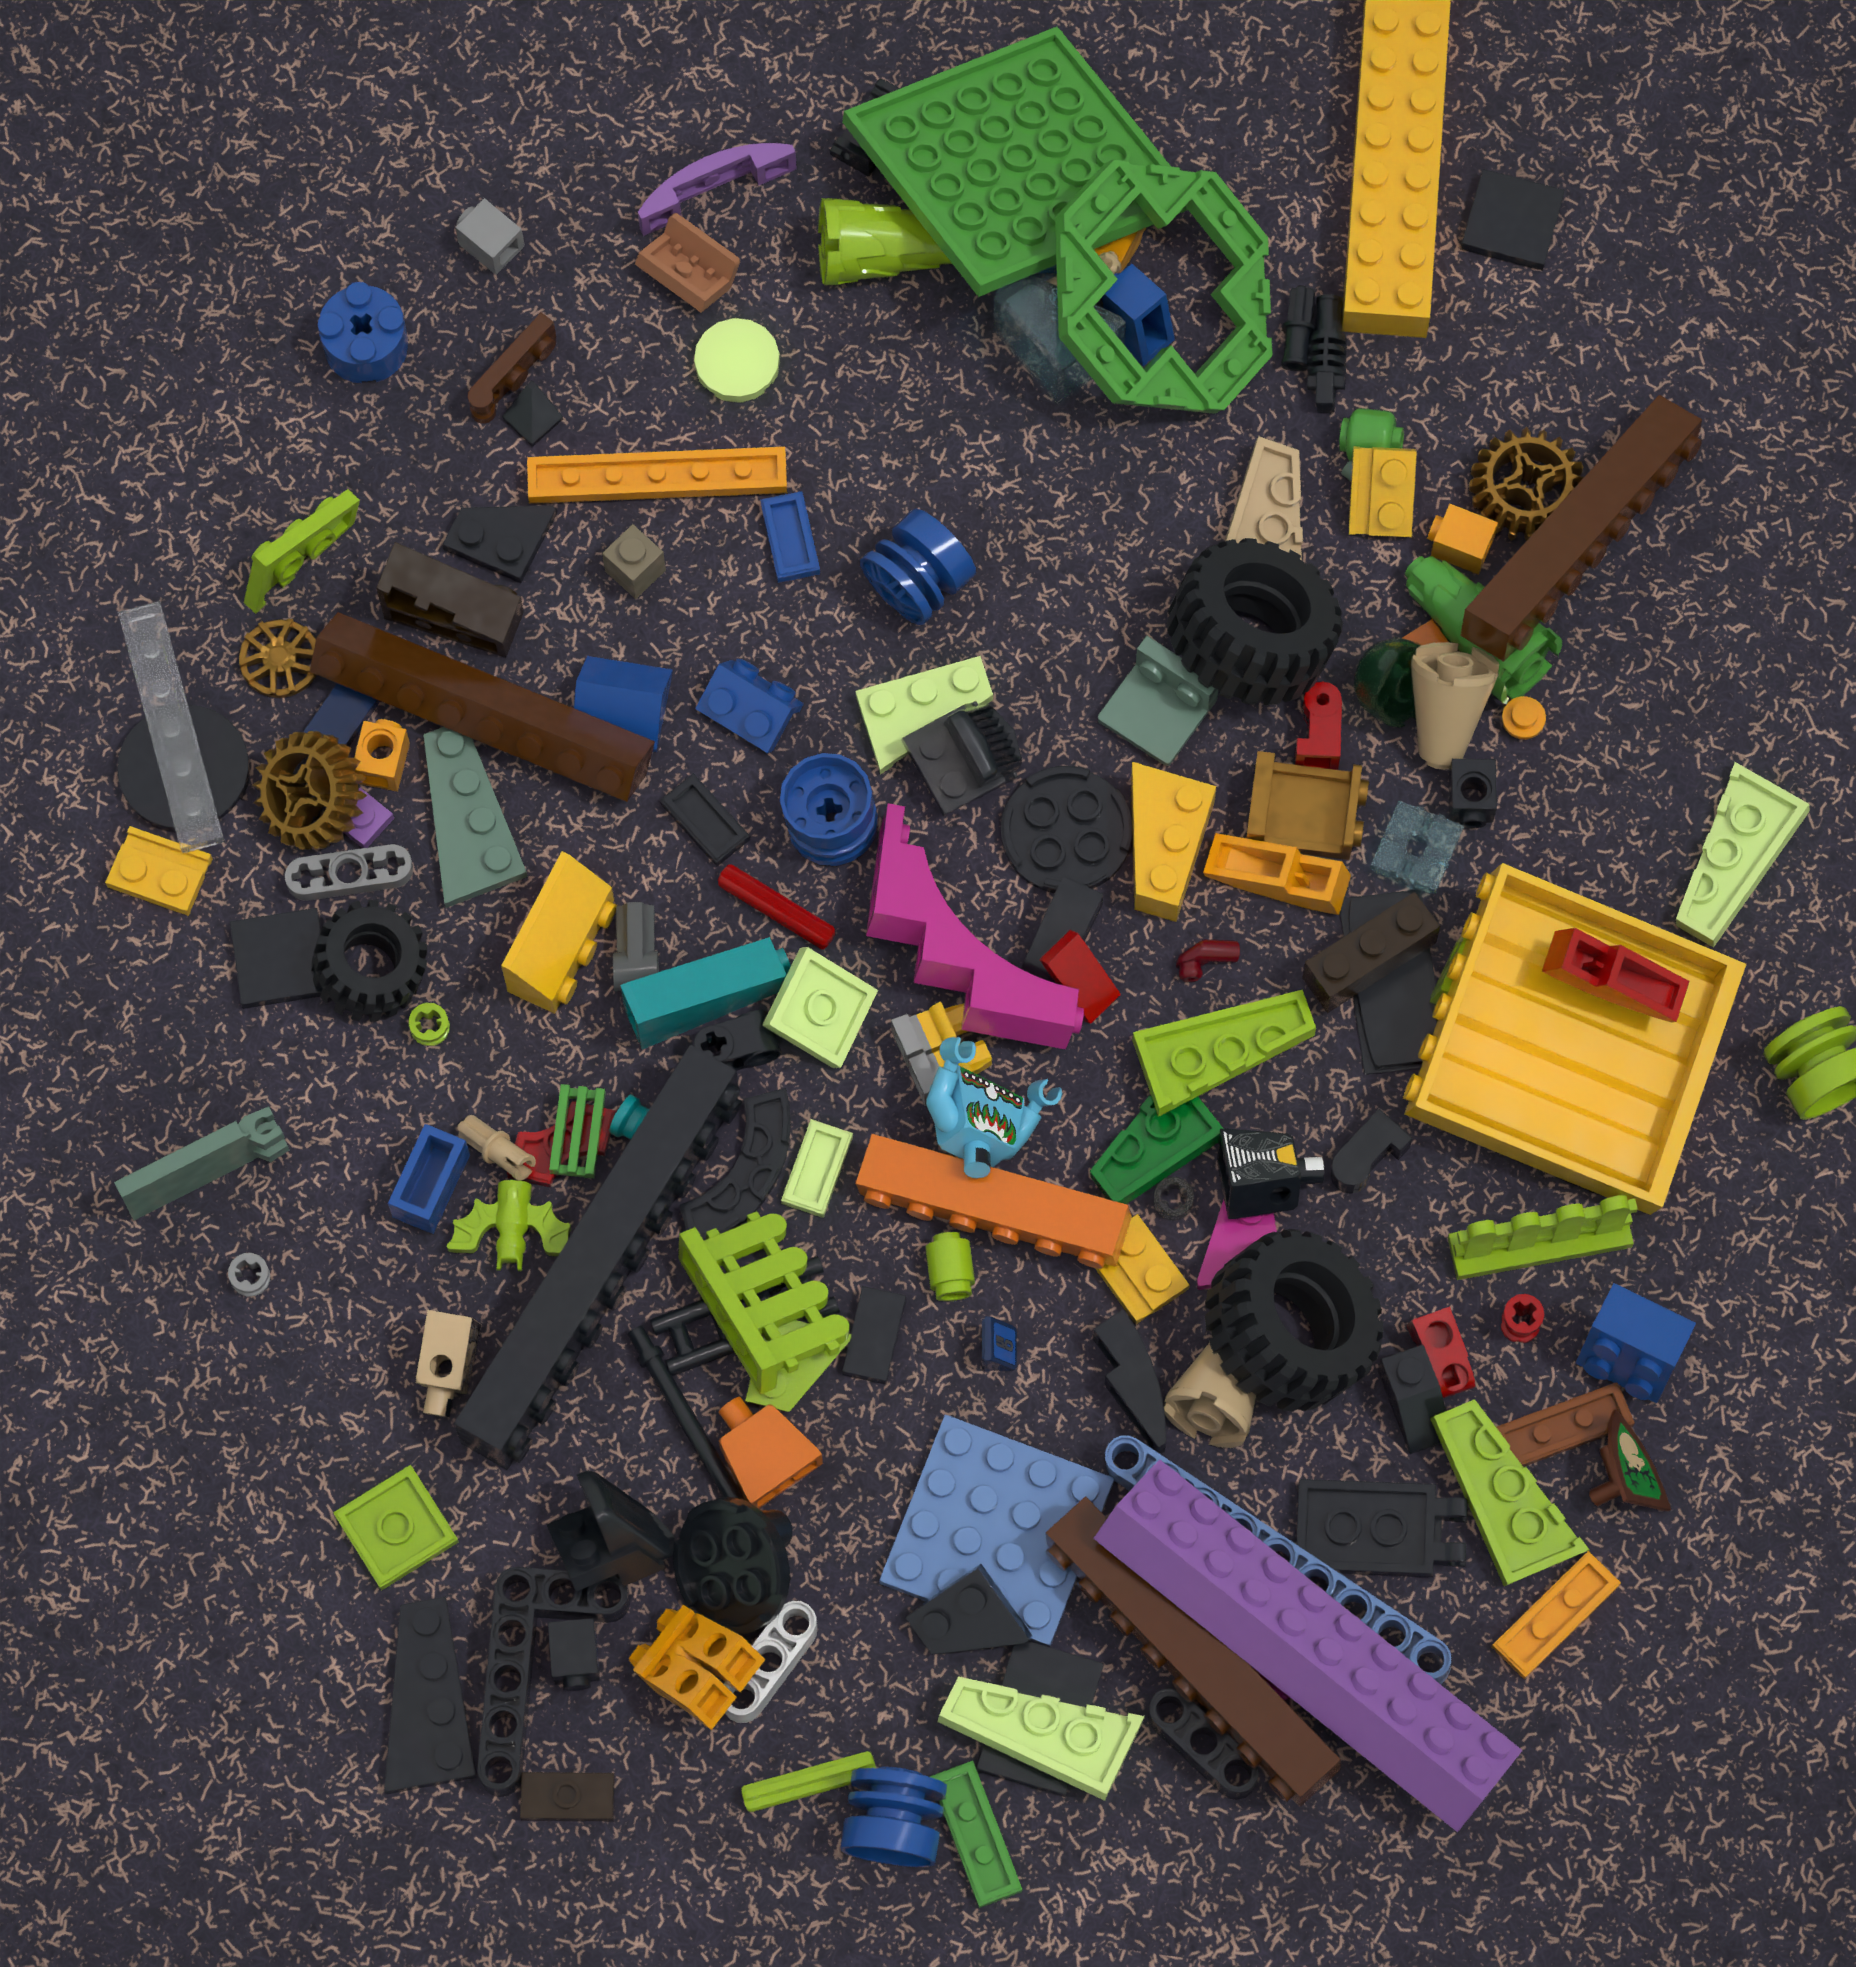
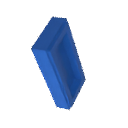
(790, 536)

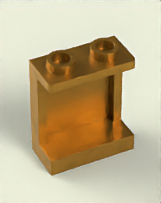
(1307, 807)

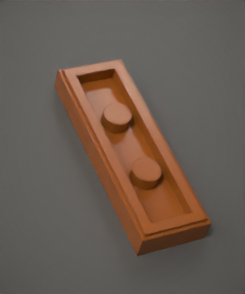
(1564, 1425)

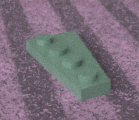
(469, 824)

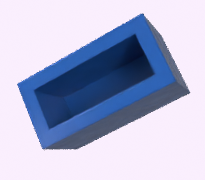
(1144, 311)
(429, 1178)

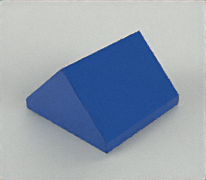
(624, 695)

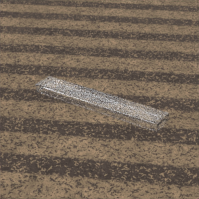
(171, 727)

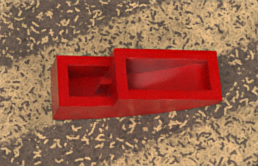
(1615, 974)

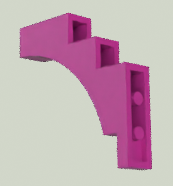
(998, 995)

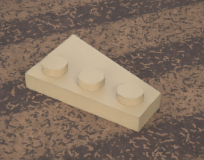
(1270, 498)

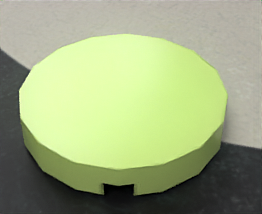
(736, 360)

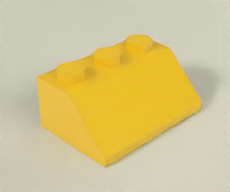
(558, 935)

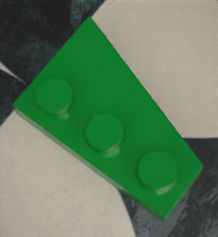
(1154, 1148)

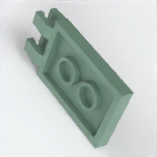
(202, 1162)

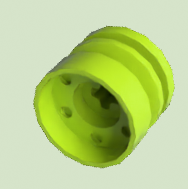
(1819, 1056)

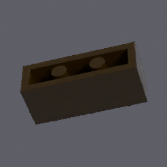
(1371, 952)

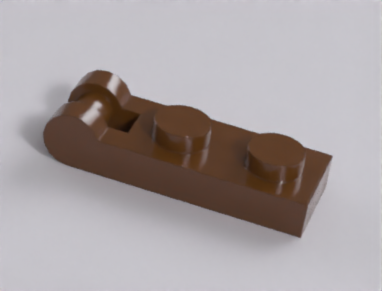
(511, 368)

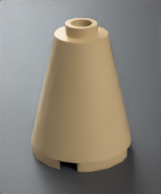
(1449, 698)
(1210, 1403)

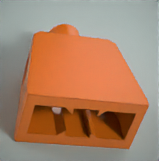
(765, 1451)

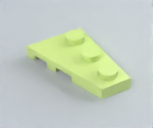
(914, 701)

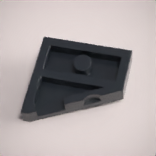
(968, 1617)

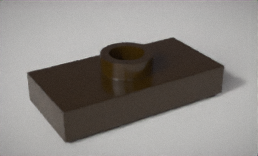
(567, 1796)

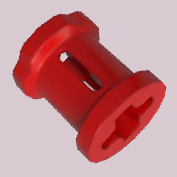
(1522, 1305)

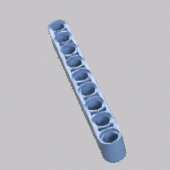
(1378, 1614)

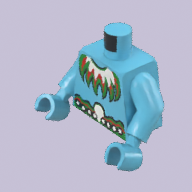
(978, 1116)

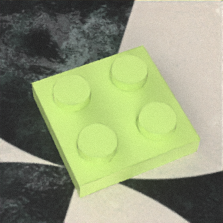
(820, 1007)

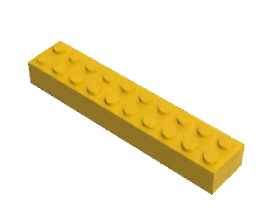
(1396, 167)

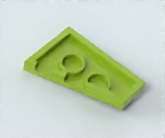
(284, 557)

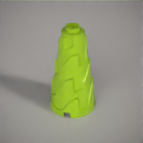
(872, 242)

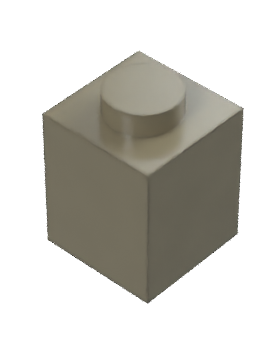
(634, 561)

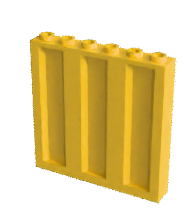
(1558, 1070)

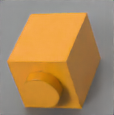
(1462, 538)

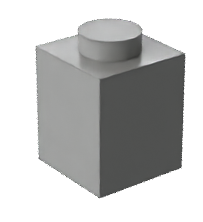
(489, 235)

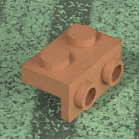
(689, 263)

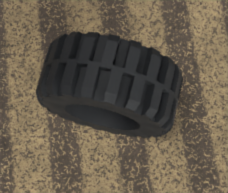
(1237, 655)
(1261, 1349)

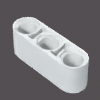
(788, 1647)

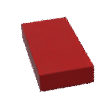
(1076, 967)

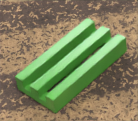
(581, 1094)

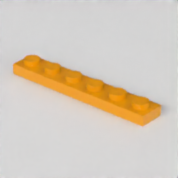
(657, 475)

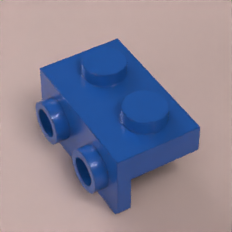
(749, 703)

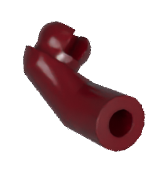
(1204, 952)

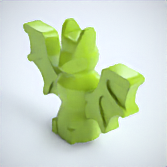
(512, 1218)

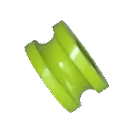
(430, 1037)

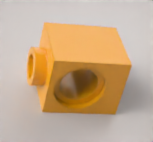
(384, 772)

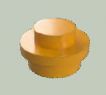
(1523, 717)

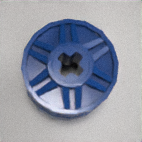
(918, 566)
(825, 786)
(892, 1827)

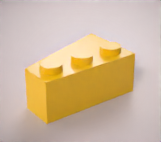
(1167, 835)

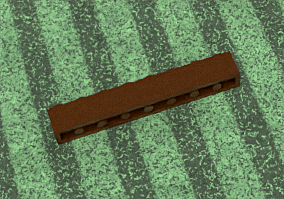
(1581, 529)
(482, 706)
(1202, 1665)

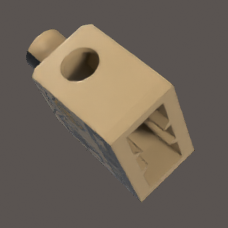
(452, 1339)

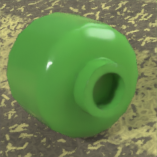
(1370, 429)

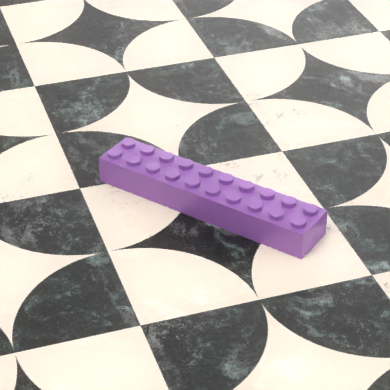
(1307, 1644)

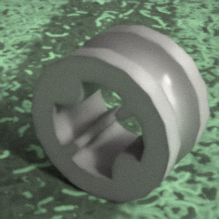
(244, 1287)

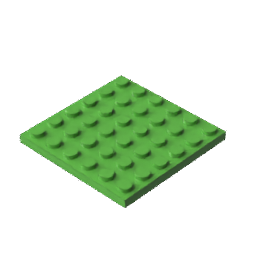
(1000, 152)

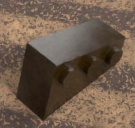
(448, 602)

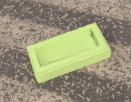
(817, 1168)

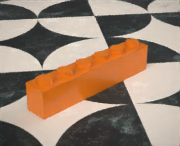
(1000, 1203)

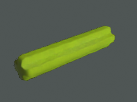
(804, 1782)

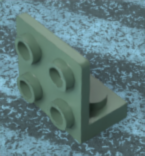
(1158, 703)

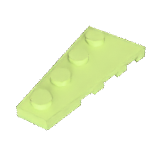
(1744, 841)
(1056, 1737)

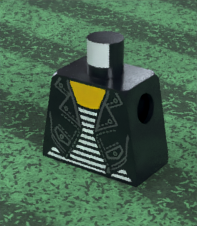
(1262, 1172)

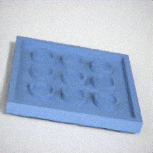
(991, 1506)

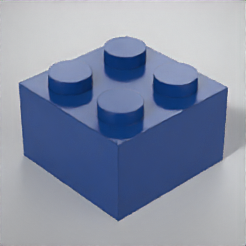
(1634, 1343)

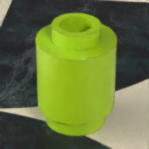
(950, 1266)

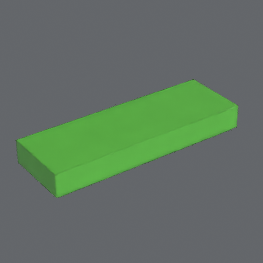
(977, 1836)

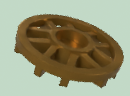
(278, 657)

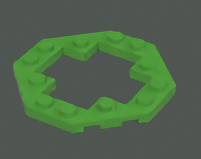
(1085, 278)

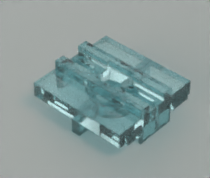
(1428, 868)

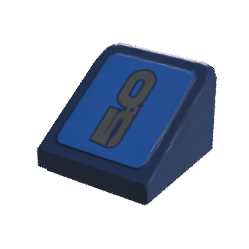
(998, 1345)

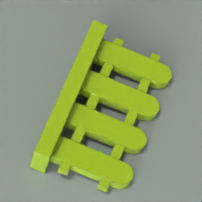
(1542, 1239)
(745, 1325)

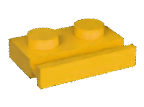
(1382, 491)
(158, 871)
(1144, 1274)

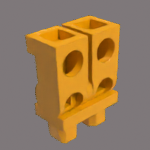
(678, 1659)

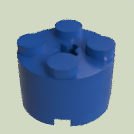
(345, 335)

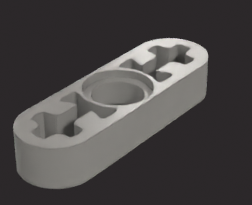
(335, 860)

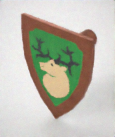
(1628, 1469)

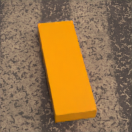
(1556, 1615)

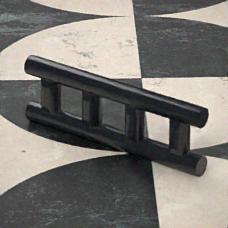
(676, 1321)

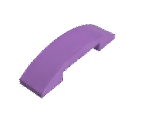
(763, 160)

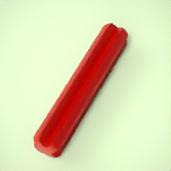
(776, 906)

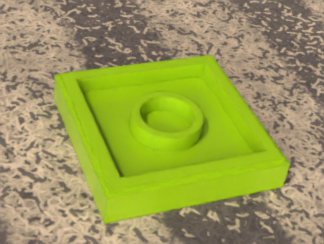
(396, 1527)

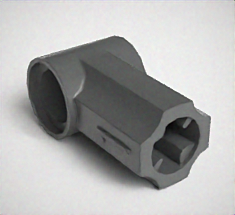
(635, 943)

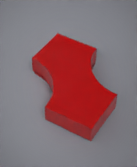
(540, 1144)

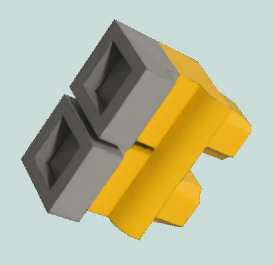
(920, 1043)

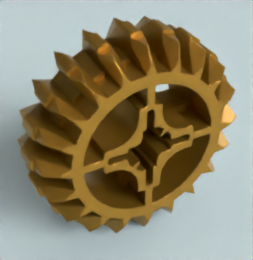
(1496, 499)
(329, 779)

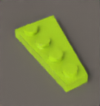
(1211, 1048)
(1507, 1505)

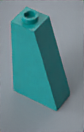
(702, 990)

